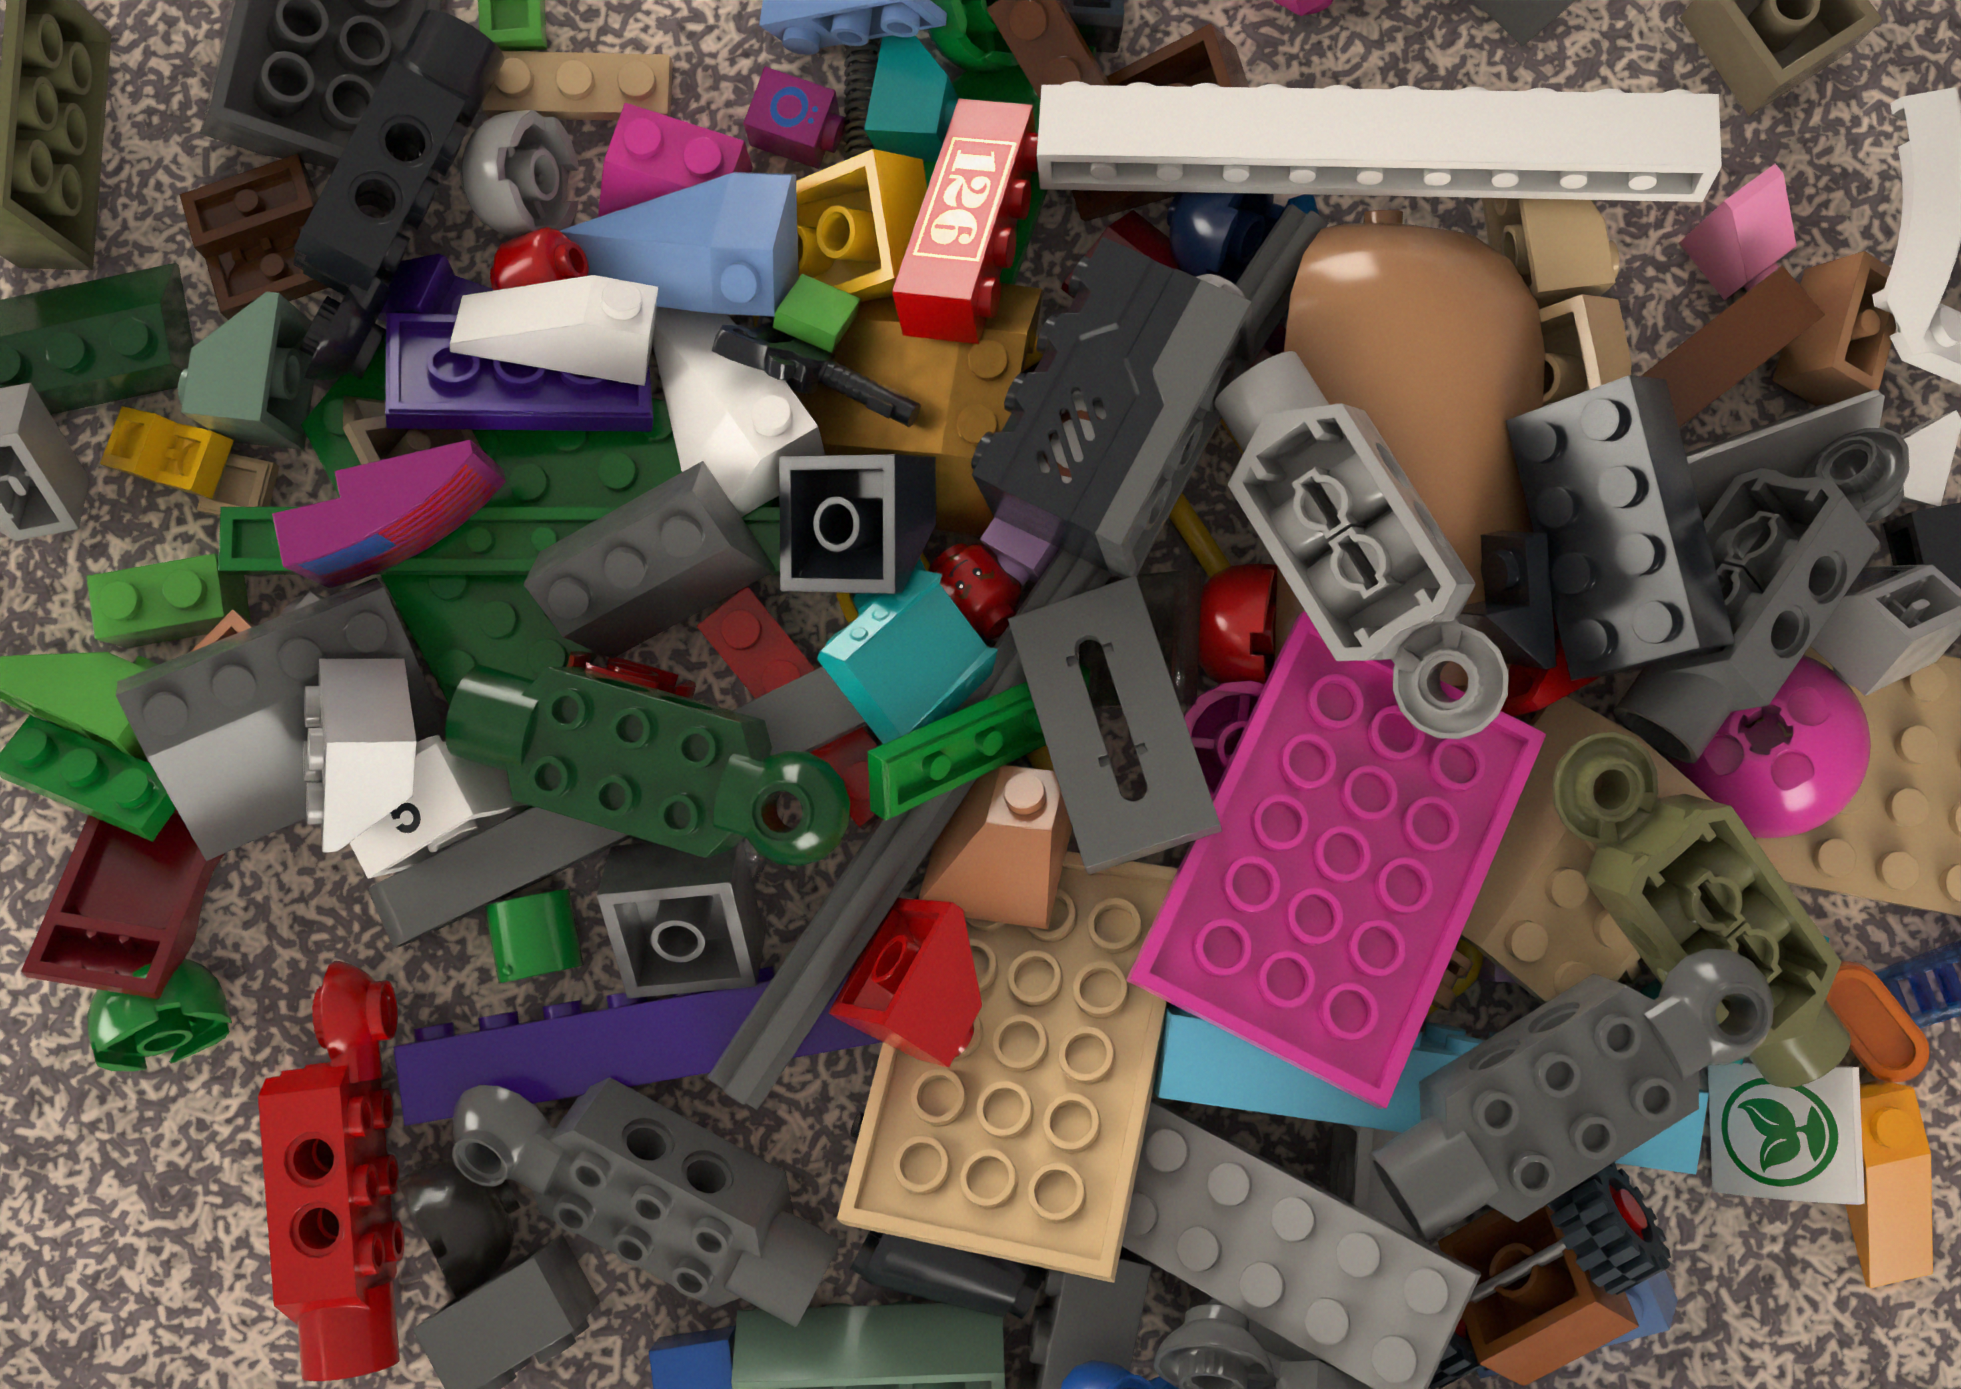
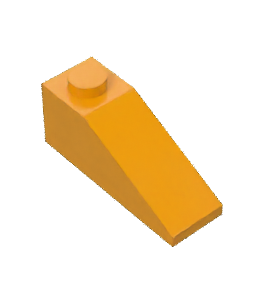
(1896, 1220)

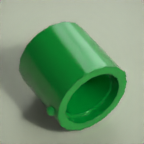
(533, 935)

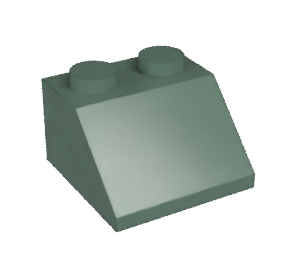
(251, 376)

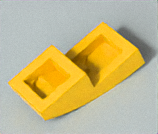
(167, 452)

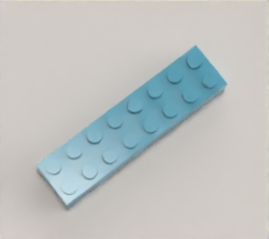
(1222, 1070)

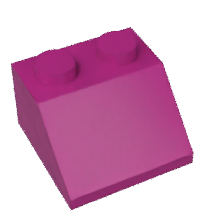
(663, 155)

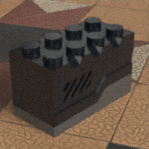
(1116, 407)

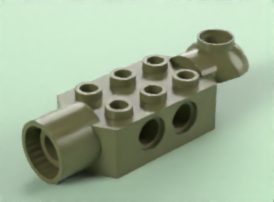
(1694, 879)

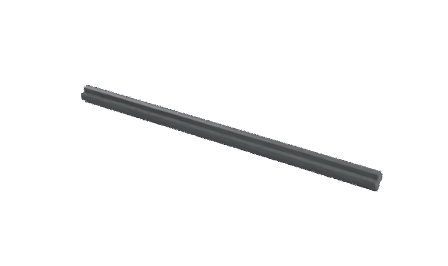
(902, 842)

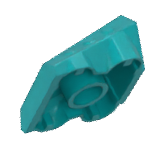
(908, 658)

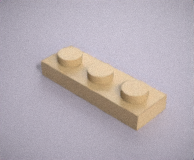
(580, 84)

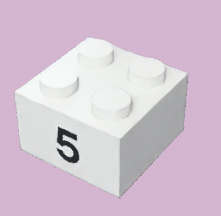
(448, 805)

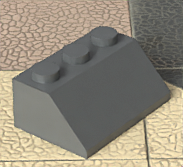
(647, 565)

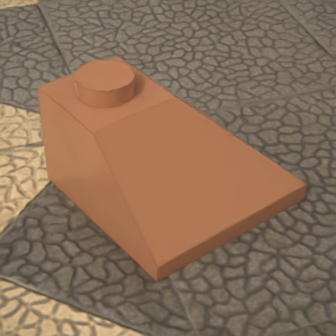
(1003, 849)

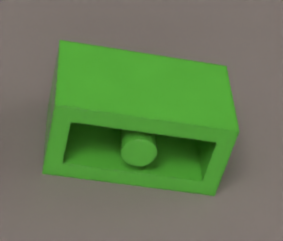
(164, 601)

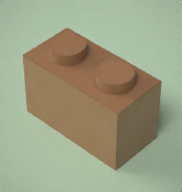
(1847, 346)

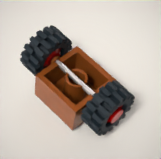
(1552, 1280)

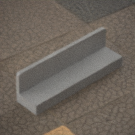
(1780, 445)

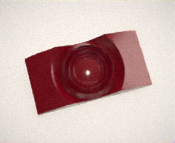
(123, 909)

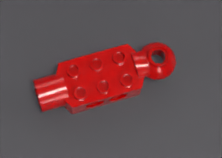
(334, 1184)

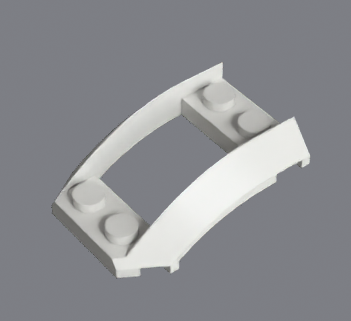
(1928, 234)

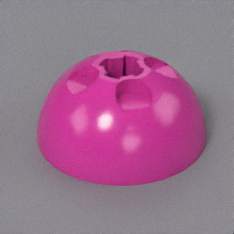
(1793, 781)

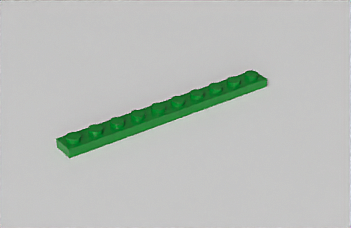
(486, 544)

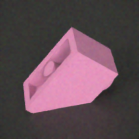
(1744, 235)

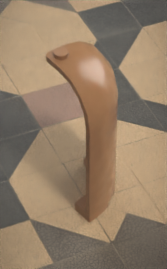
(1439, 354)

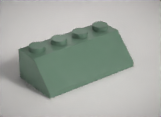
(870, 1348)

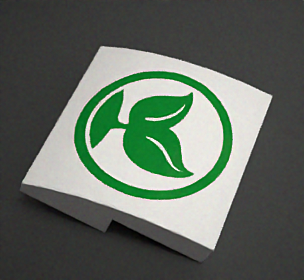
(1788, 1139)

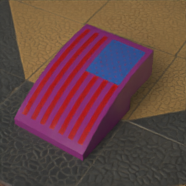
(386, 512)

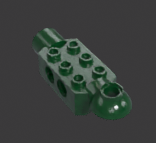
(646, 763)

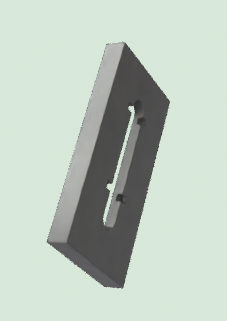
(1177, 796)

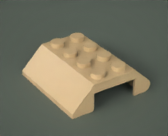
(1534, 904)

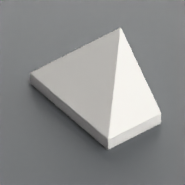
(1930, 458)

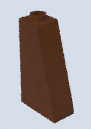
(1735, 343)

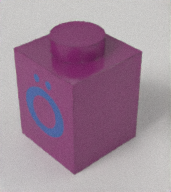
(794, 118)

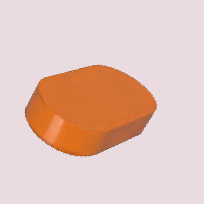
(1879, 1027)

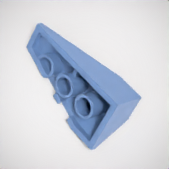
(705, 246)

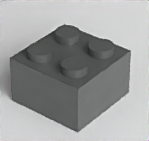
(514, 1314)

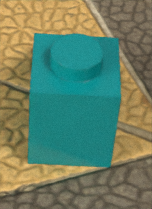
(909, 100)

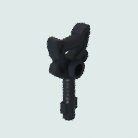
(806, 366)

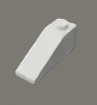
(564, 325)

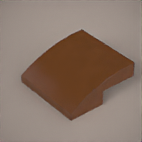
(250, 232)

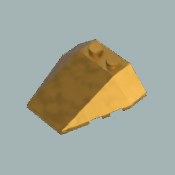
(954, 382)

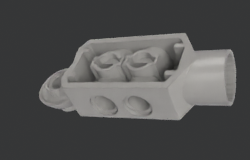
(1358, 544)

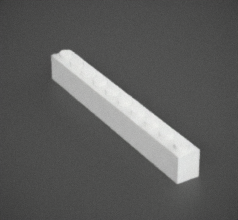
(1380, 141)

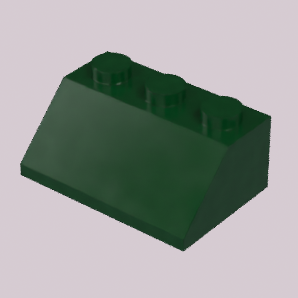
(97, 339)

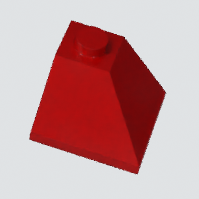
(915, 983)

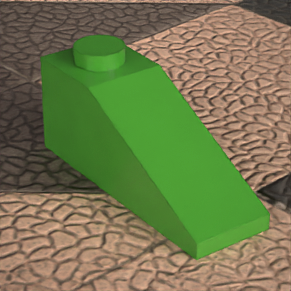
(74, 693)

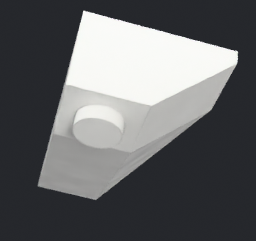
(728, 411)

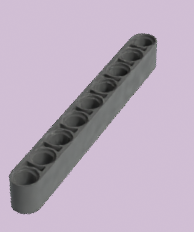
(543, 843)

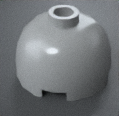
(520, 173)

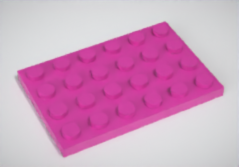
(1335, 870)

